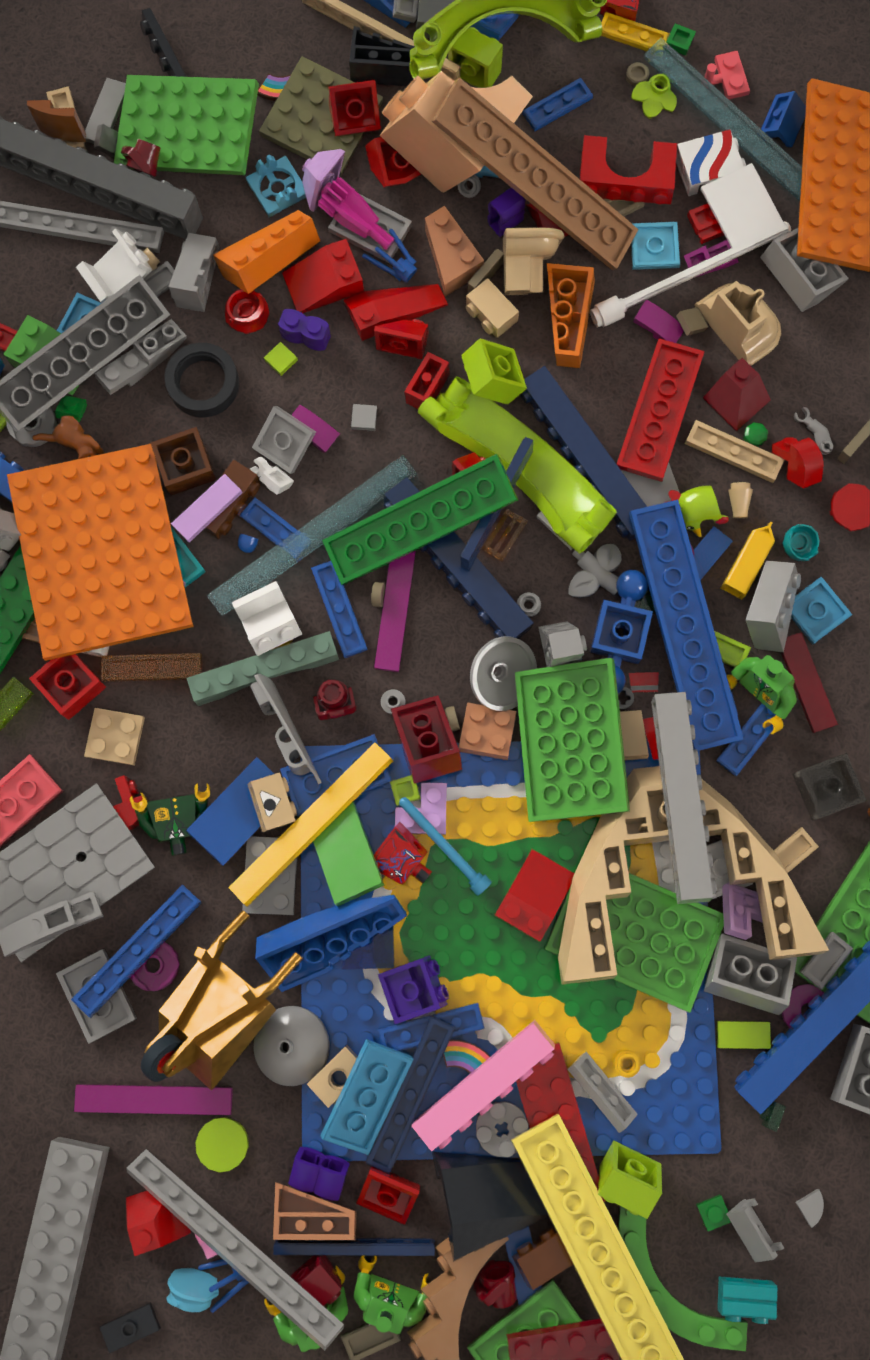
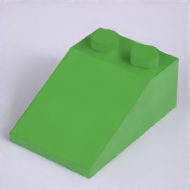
(28, 340)

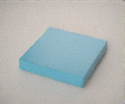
(655, 246)

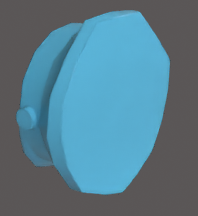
(191, 1289)

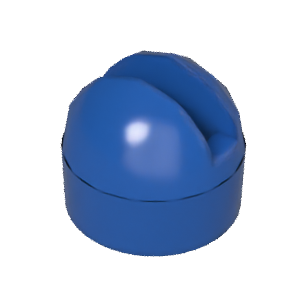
(247, 543)

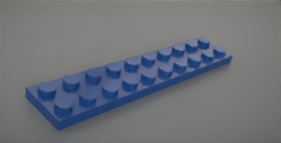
(686, 623)

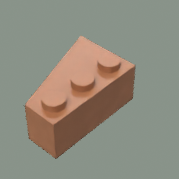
(310, 1217)

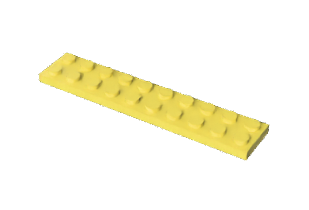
(594, 1243)

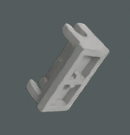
(753, 1232)

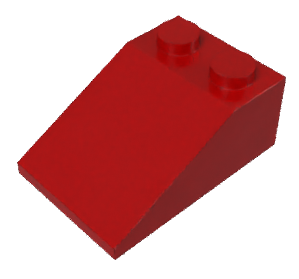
(324, 277)
(535, 895)

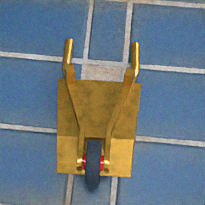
(210, 1016)

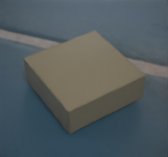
(692, 321)

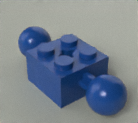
(635, 623)

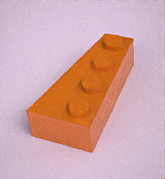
(267, 251)
(570, 308)

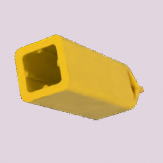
(749, 562)

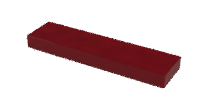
(808, 684)

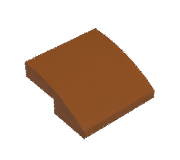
(57, 122)

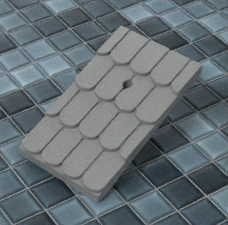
(44, 867)

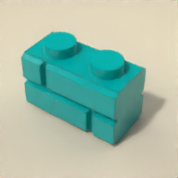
(747, 1299)

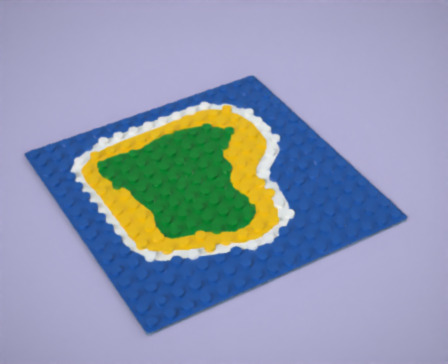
(511, 972)

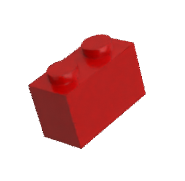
(427, 380)

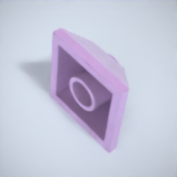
(320, 171)

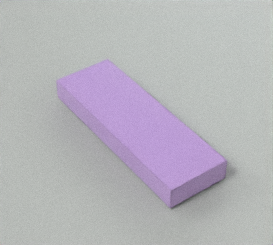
(207, 508)

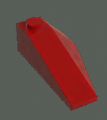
(388, 164)
(392, 305)

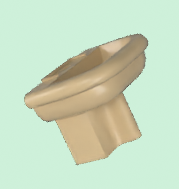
(524, 256)
(741, 320)

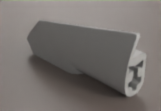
(271, 703)

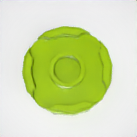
(222, 1144)

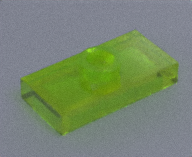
(12, 699)

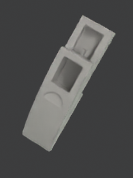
(142, 359)
(49, 923)

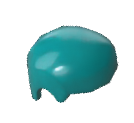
(801, 536)

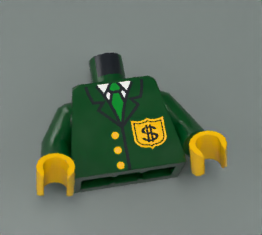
(171, 817)

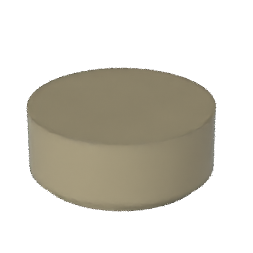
(637, 73)
(378, 594)
(452, 718)

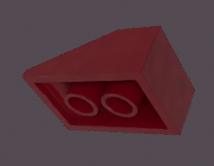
(426, 739)

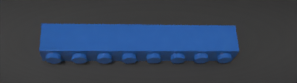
(807, 1035)

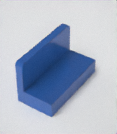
(785, 117)

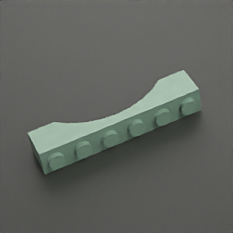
(283, 660)

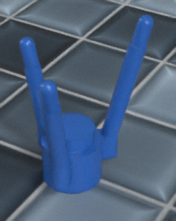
(402, 268)
(223, 1282)

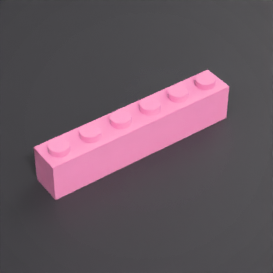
(483, 1085)

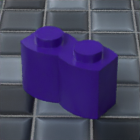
(506, 211)
(301, 329)
(318, 1173)

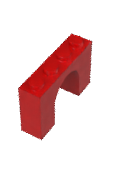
(651, 187)

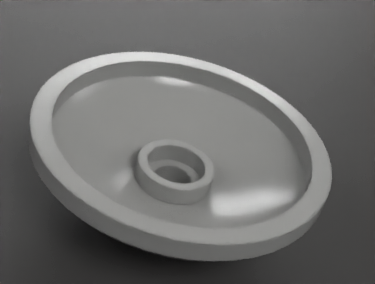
(499, 689)
(306, 1041)

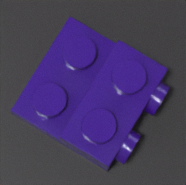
(413, 989)

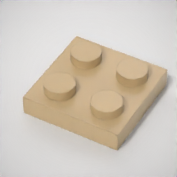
(114, 736)

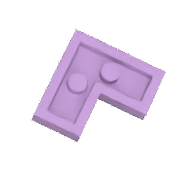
(432, 808)
(739, 908)

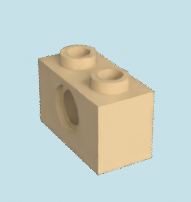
(323, 1082)

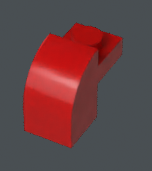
(803, 459)
(125, 810)

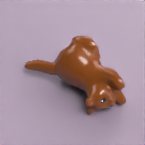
(71, 435)

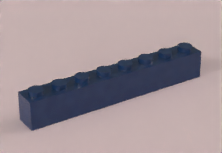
(581, 446)
(477, 584)

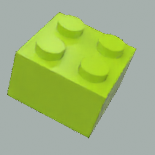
(478, 58)
(493, 371)
(630, 1180)

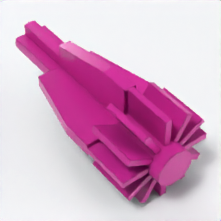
(352, 212)

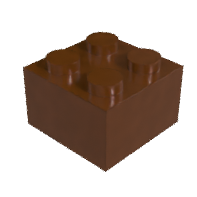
(183, 461)

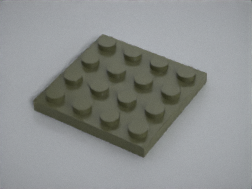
(303, 116)

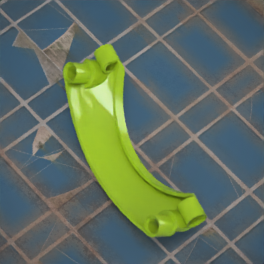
(571, 17)
(548, 479)

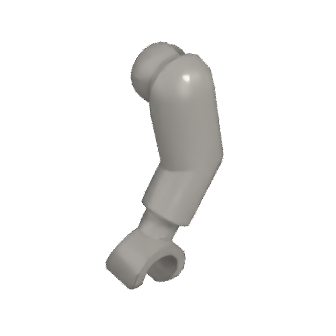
(820, 432)

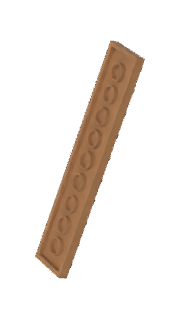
(534, 173)

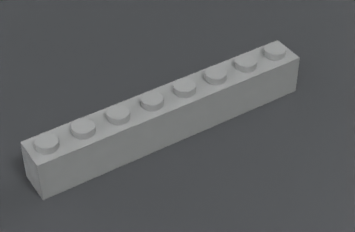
(682, 798)

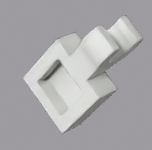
(273, 478)

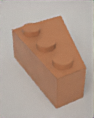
(452, 251)

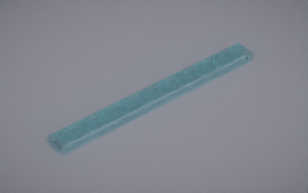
(726, 116)
(310, 536)

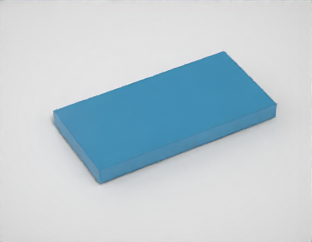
(366, 1097)

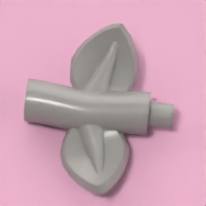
(596, 571)

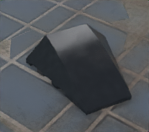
(485, 1199)

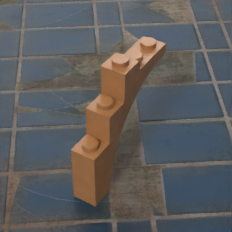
(445, 1297)

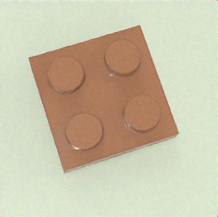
(487, 731)

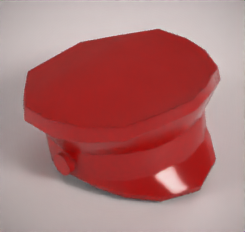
(246, 311)
(851, 507)

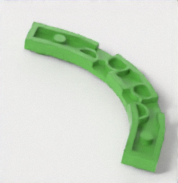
(679, 1318)

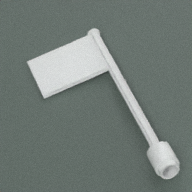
(746, 220)

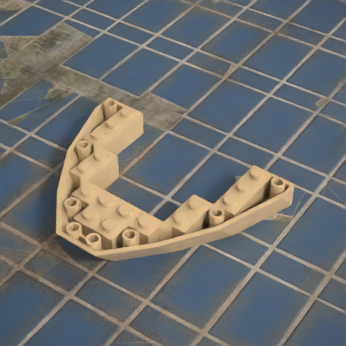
(603, 874)

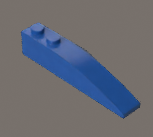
(326, 937)

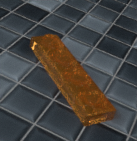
(150, 667)

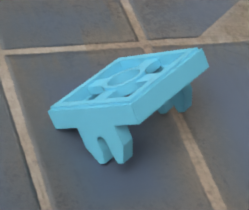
(282, 200)

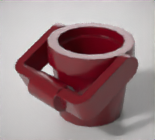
(142, 157)
(334, 697)
(496, 1284)

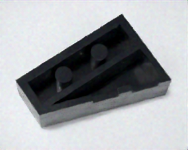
(379, 60)

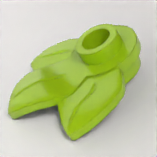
(654, 98)

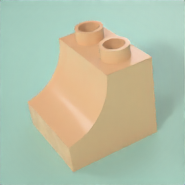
(429, 147)

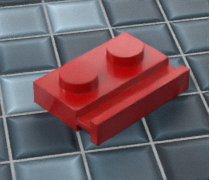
(704, 223)

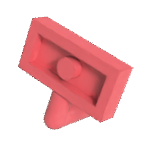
(729, 74)

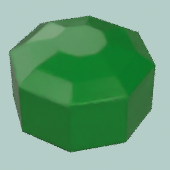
(755, 434)

